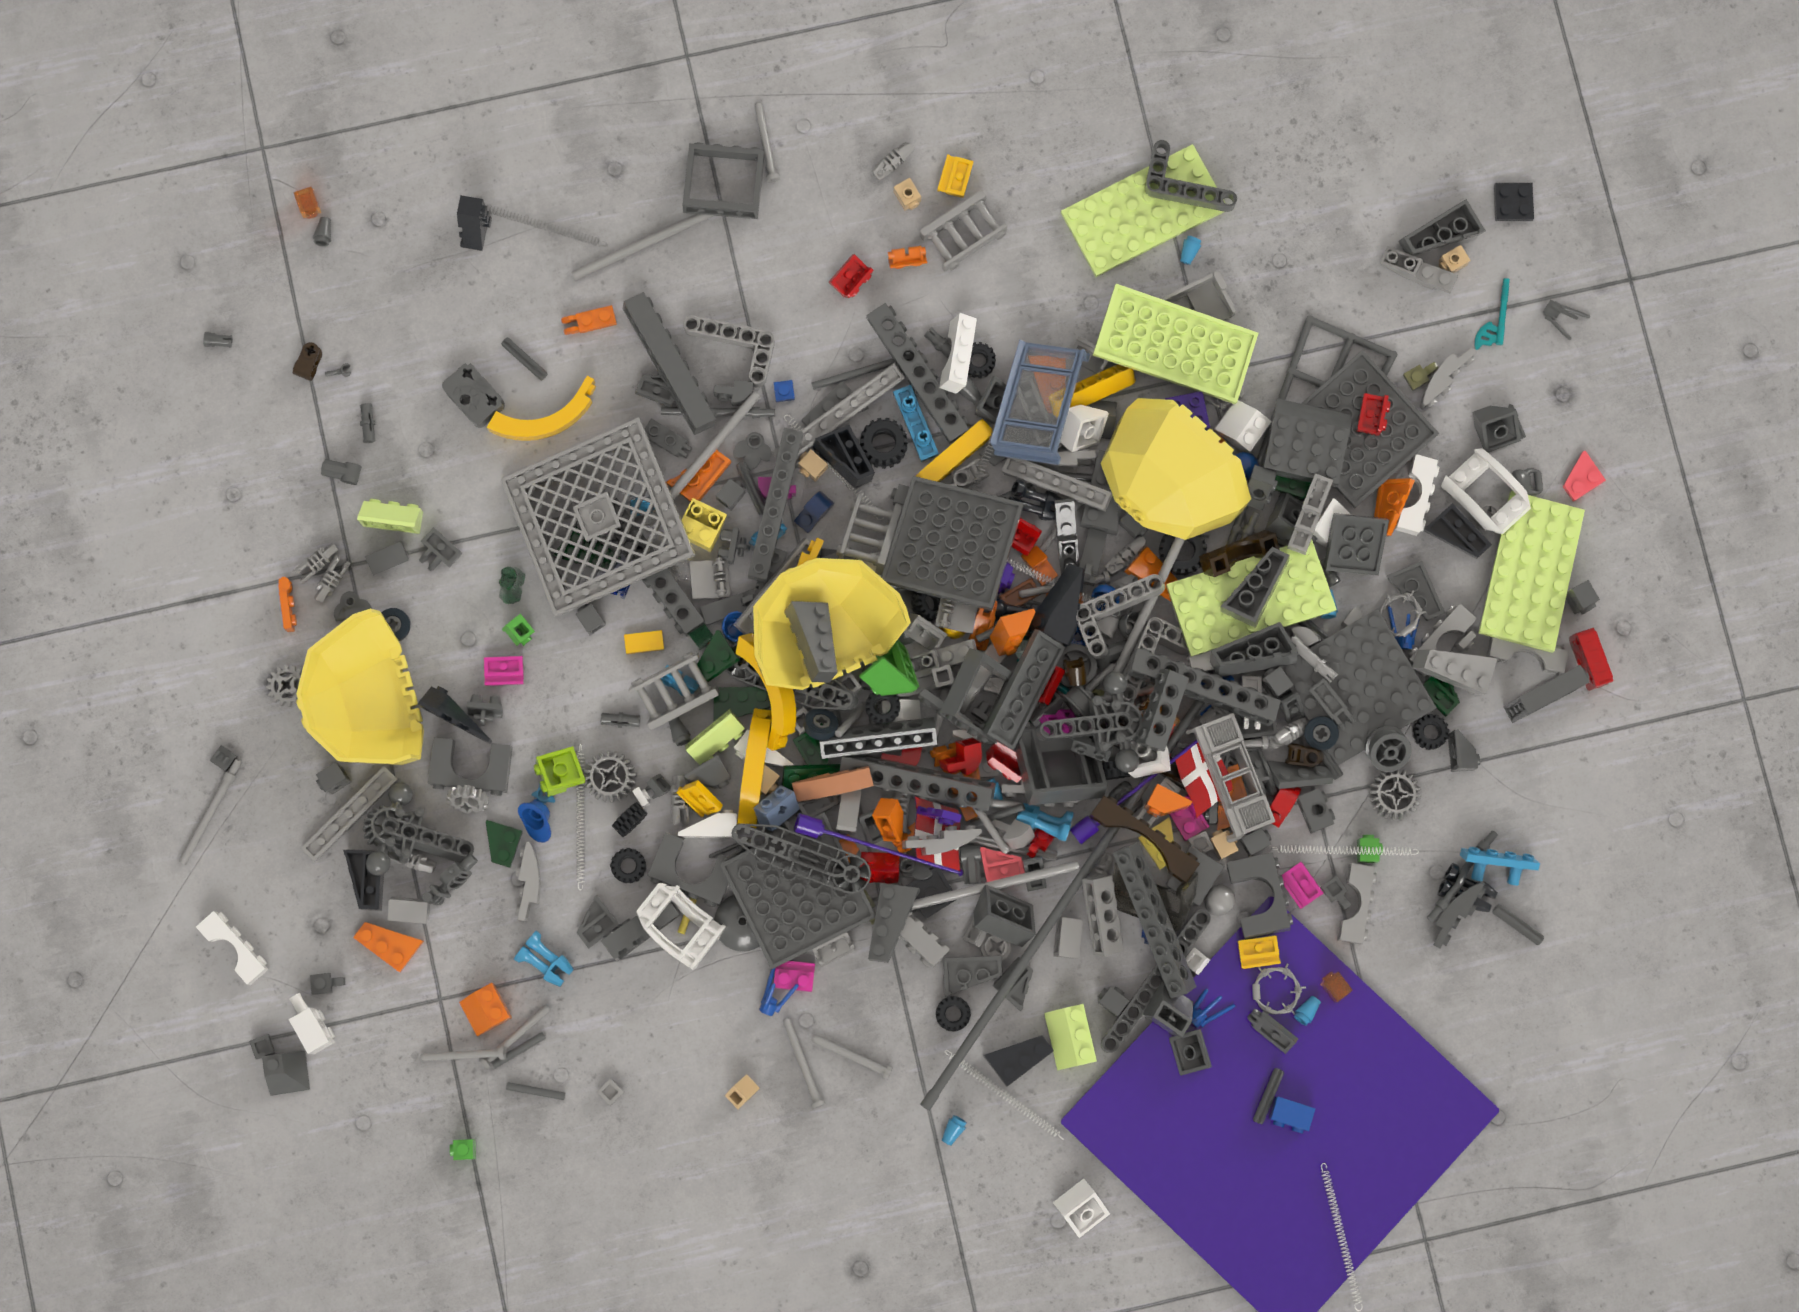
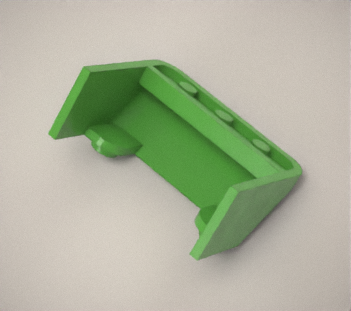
(891, 672)

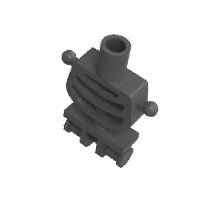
(452, 879)

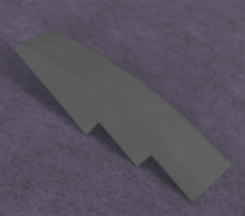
(810, 808)

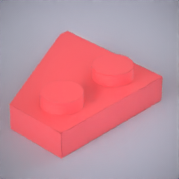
(1583, 477)
(1000, 865)

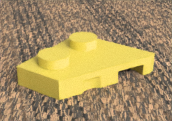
(1166, 828)

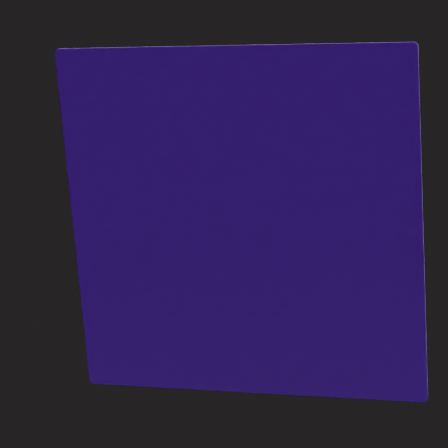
(1255, 1192)

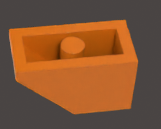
(889, 819)

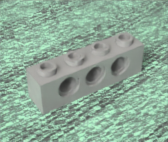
(1102, 943)

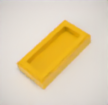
(644, 642)

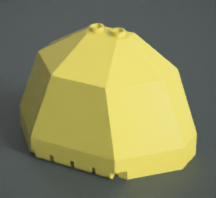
(1173, 470)
(863, 612)
(358, 695)

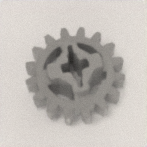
(282, 690)
(467, 799)

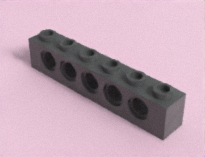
(881, 738)

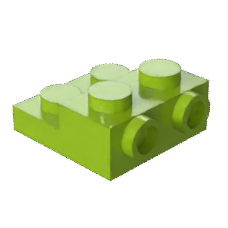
(558, 771)

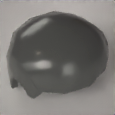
(1127, 623)

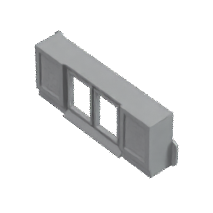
(1207, 296)
(1220, 736)

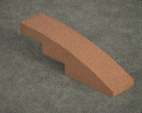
(832, 784)

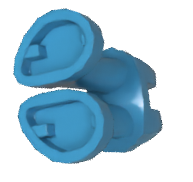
(1052, 825)
(526, 955)

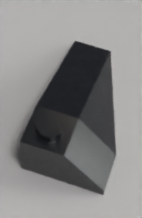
(1059, 609)
(443, 706)

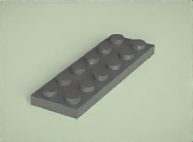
(1024, 689)

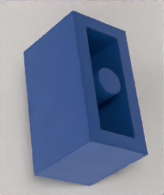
(1292, 1114)

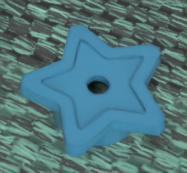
(539, 794)

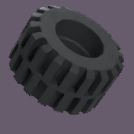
(884, 427)
(1183, 567)

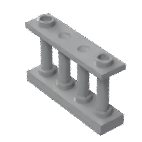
(962, 212)
(882, 545)
(690, 701)

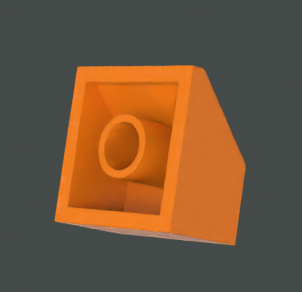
(1011, 631)
(1164, 802)
(485, 1009)

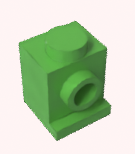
(520, 624)

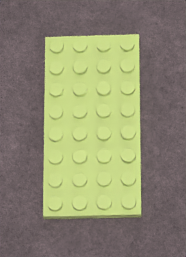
(1128, 222)
(1175, 344)
(1532, 575)
(1297, 598)

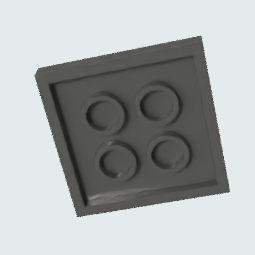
(1356, 544)

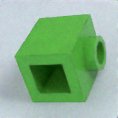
(1369, 841)
(463, 1149)

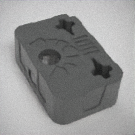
(478, 391)

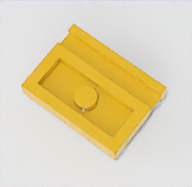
(955, 176)
(699, 798)
(1258, 952)

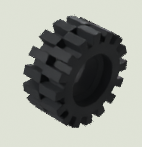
(990, 360)
(922, 609)
(879, 717)
(1423, 740)
(1112, 772)
(629, 819)
(628, 877)
(964, 1009)

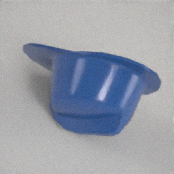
(535, 819)

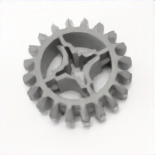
(605, 784)
(1393, 802)

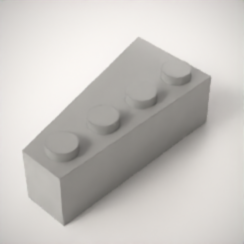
(1460, 670)
(922, 942)

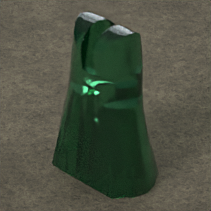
(510, 581)

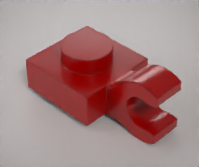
(1040, 842)

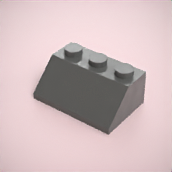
(1004, 916)

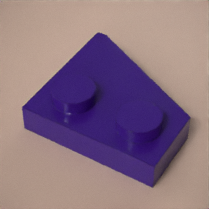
(943, 816)

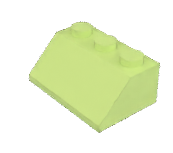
(391, 516)
(715, 737)
(1070, 1037)

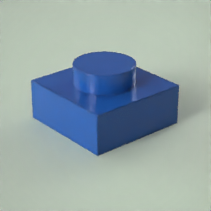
(784, 391)

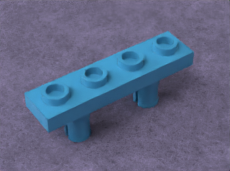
(915, 423)
(1492, 857)

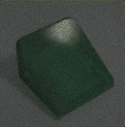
(701, 636)

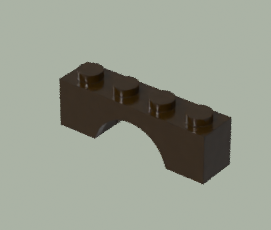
(1222, 559)

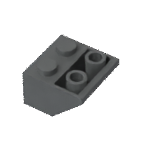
(1170, 1013)

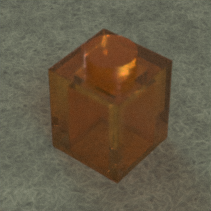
(307, 202)
(1335, 986)

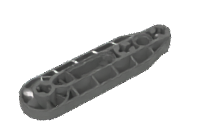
(746, 672)
(792, 851)

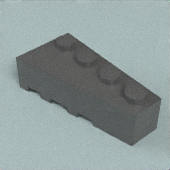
(1449, 227)
(1096, 518)
(1254, 593)
(814, 635)
(1255, 652)
(632, 933)

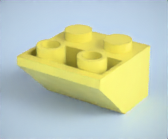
(703, 524)

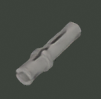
(1316, 662)

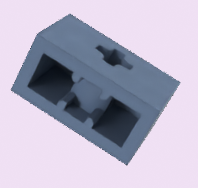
(776, 807)

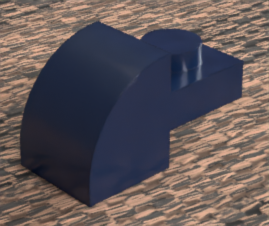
(813, 511)

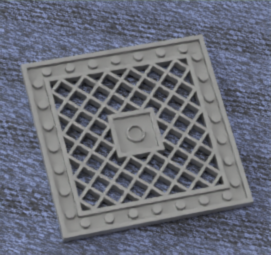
(597, 517)

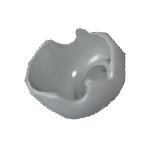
(1219, 900)

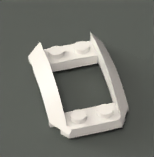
(1468, 473)
(702, 940)

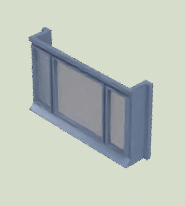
(1037, 402)

